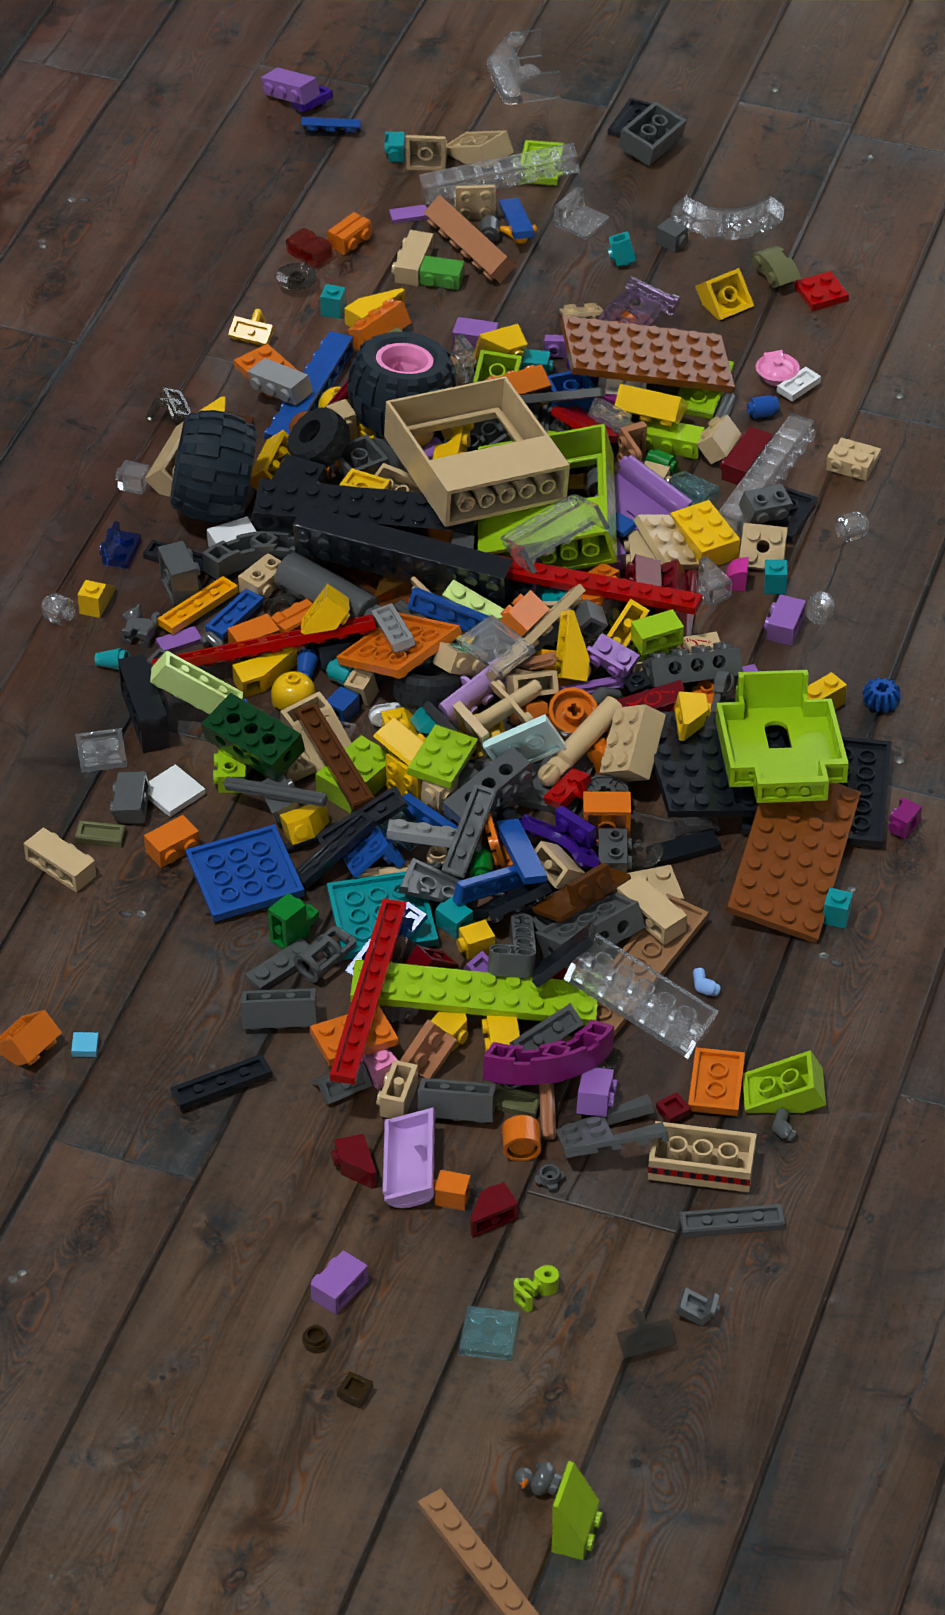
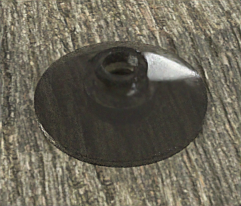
(296, 276)

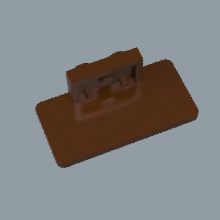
(581, 893)

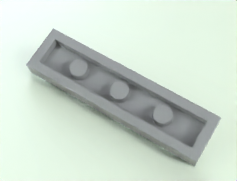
(393, 628)
(422, 833)

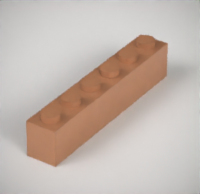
(470, 239)

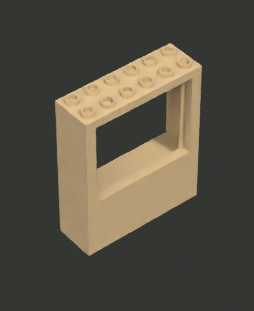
(484, 480)

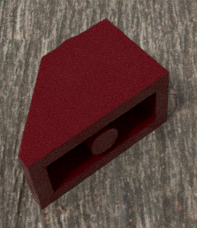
(431, 957)
(355, 1160)
(493, 1209)

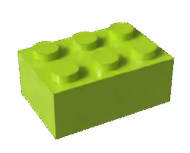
(370, 763)

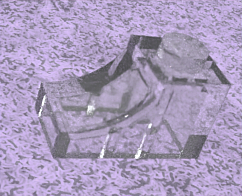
(713, 583)

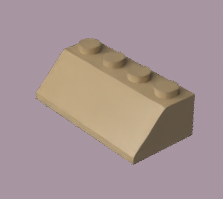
(162, 471)

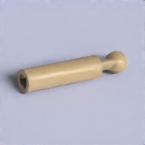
(579, 742)

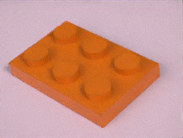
(249, 360)
(328, 1035)
(716, 1081)

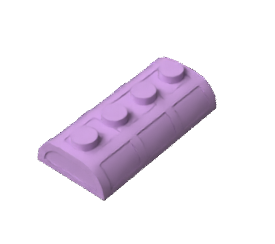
(471, 694)
(409, 1159)

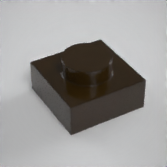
(354, 1389)

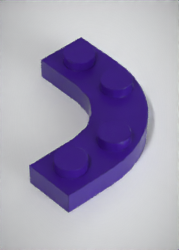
(582, 855)

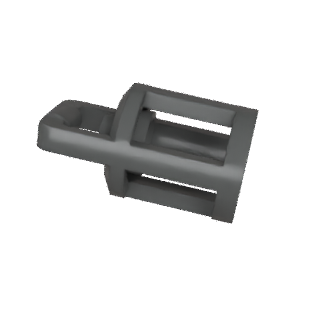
(329, 948)

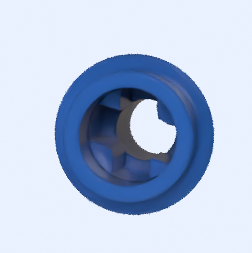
(307, 662)

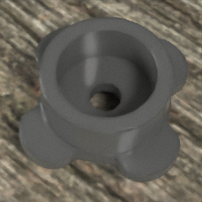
(549, 1176)

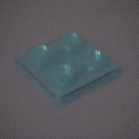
(489, 1333)

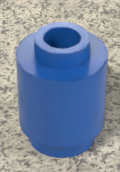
(763, 406)

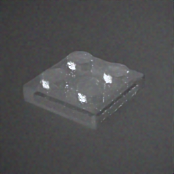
(101, 750)

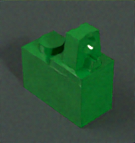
(290, 920)

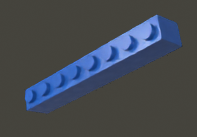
(322, 372)

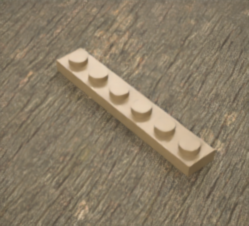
(544, 625)

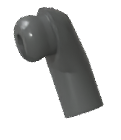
(211, 638)
(602, 692)
(782, 1127)

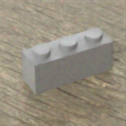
(280, 381)

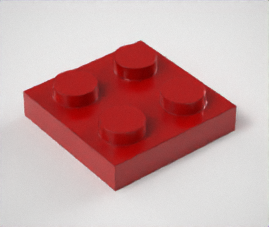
(821, 291)

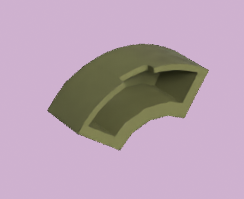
(775, 266)

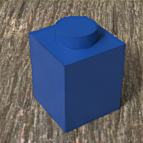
(344, 703)

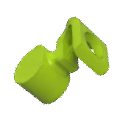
(544, 1282)

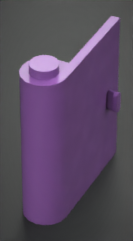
(644, 491)

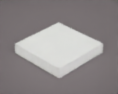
(174, 790)

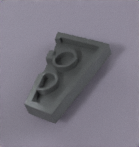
(428, 883)

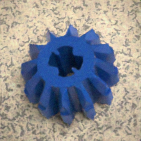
(881, 695)

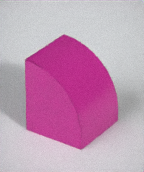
(738, 573)

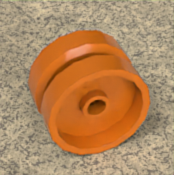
(570, 709)

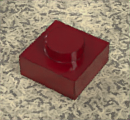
(673, 1108)

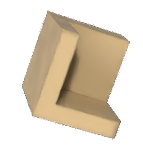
(364, 684)

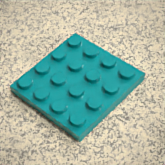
(358, 902)

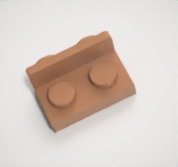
(429, 1049)

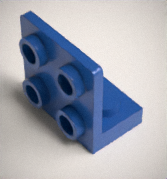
(370, 850)

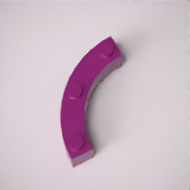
(551, 1061)

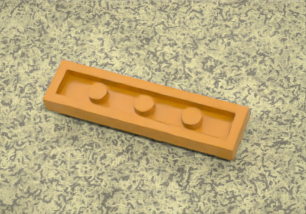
(197, 605)

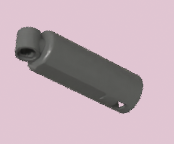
(307, 579)

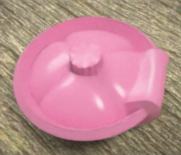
(777, 367)

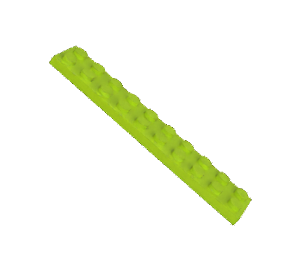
(478, 993)

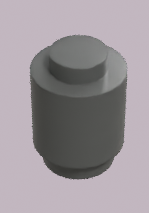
(490, 228)

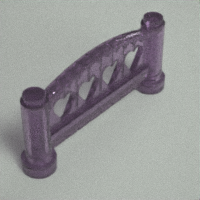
(652, 297)

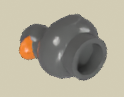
(544, 1480)

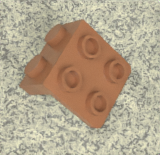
(633, 441)

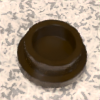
(315, 1338)

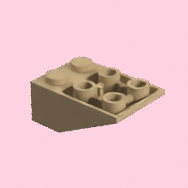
(288, 717)

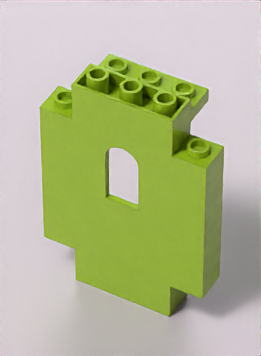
(813, 731)

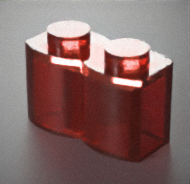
(309, 247)

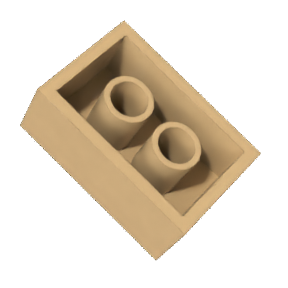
(632, 743)

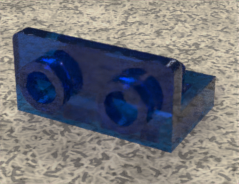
(119, 547)

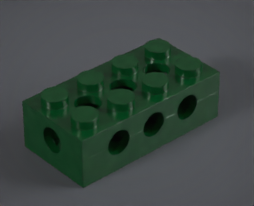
(253, 736)

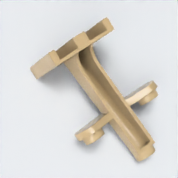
(478, 725)

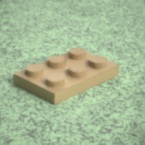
(666, 540)

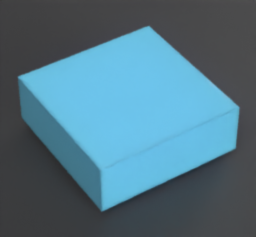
(84, 1044)

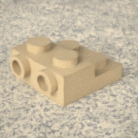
(853, 459)

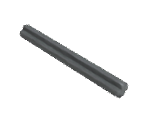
(275, 791)

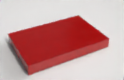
(577, 418)

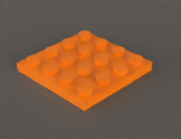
(375, 654)

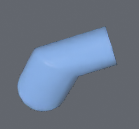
(704, 985)

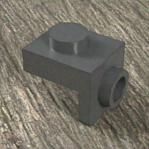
(697, 1307)

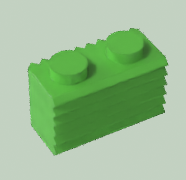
(441, 272)

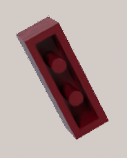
(744, 455)

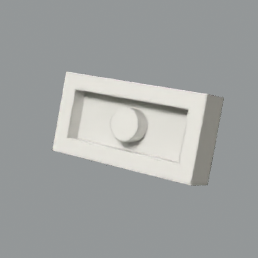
(799, 385)

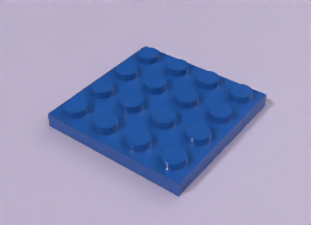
(244, 872)

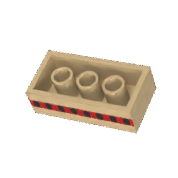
(703, 1157)

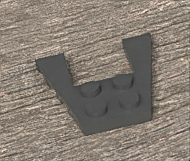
(594, 1133)

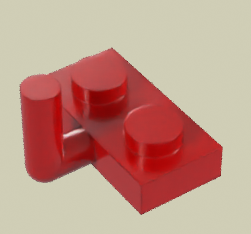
(568, 788)

